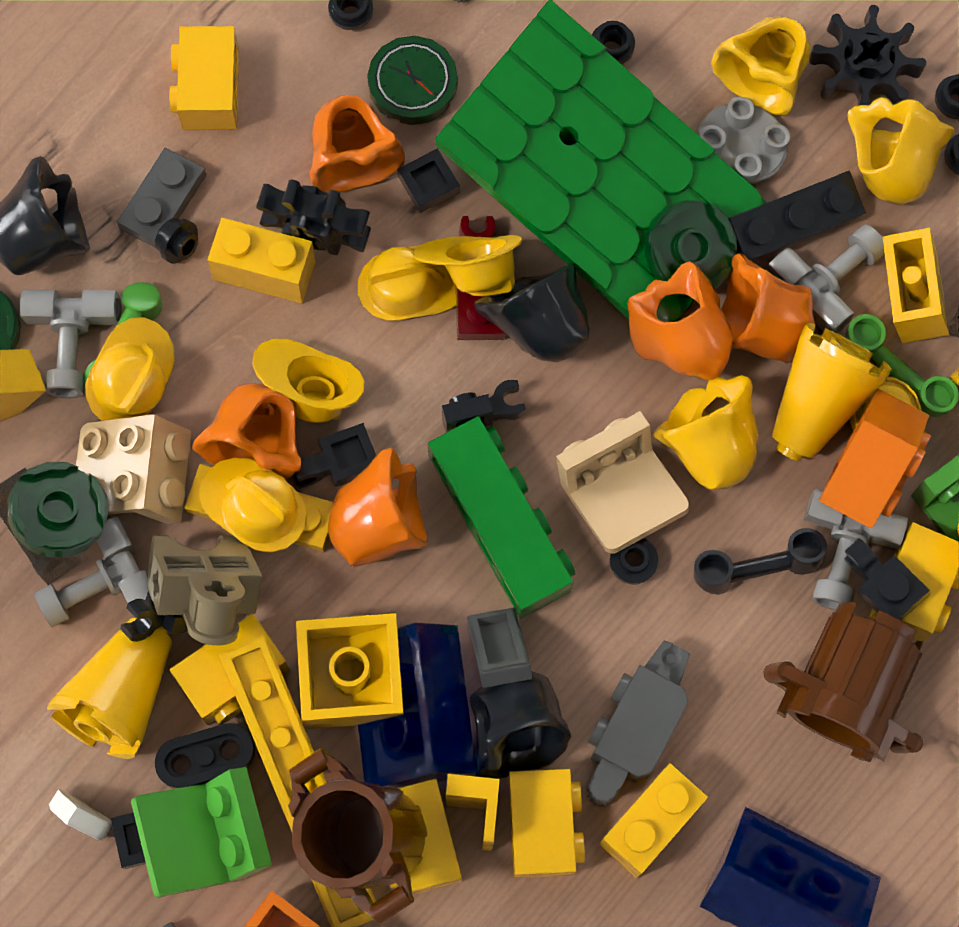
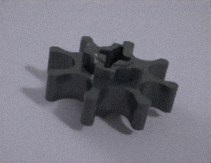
(865, 46)
(314, 216)

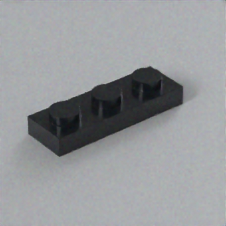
(797, 215)

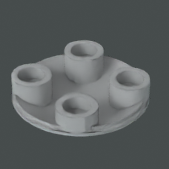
(746, 138)

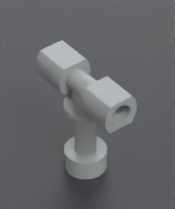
(828, 309)
(69, 319)
(845, 531)
(116, 572)

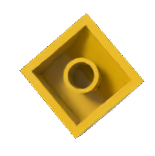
(348, 670)

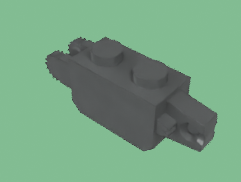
(640, 725)

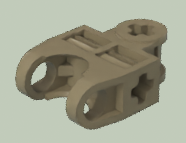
(204, 586)

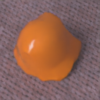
(352, 146)
(765, 311)
(696, 344)
(253, 425)
(372, 519)

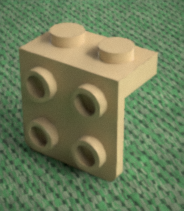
(138, 464)
(620, 484)

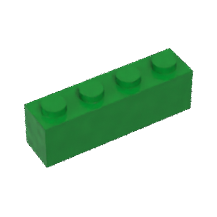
(500, 516)

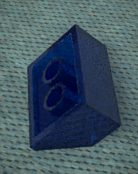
(435, 725)
(786, 881)

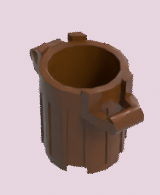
(854, 683)
(355, 835)

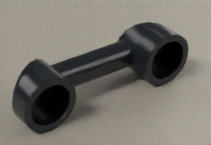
(803, 555)

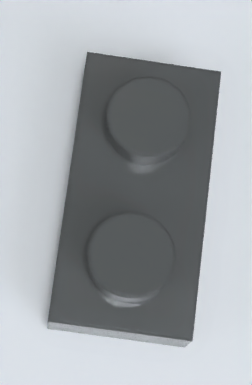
(161, 196)

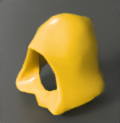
(765, 63)
(898, 163)
(716, 446)

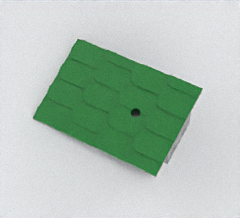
(586, 156)

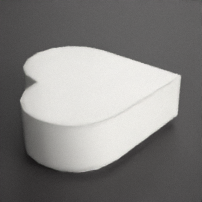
(80, 815)

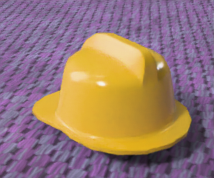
(475, 263)
(402, 288)
(130, 370)
(309, 378)
(253, 504)

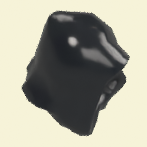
(33, 233)
(541, 314)
(518, 727)

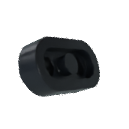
(205, 753)

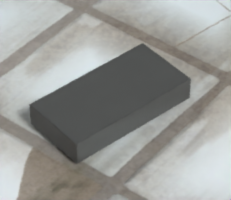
(499, 647)

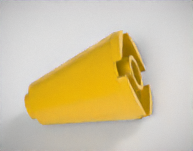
(823, 391)
(114, 693)

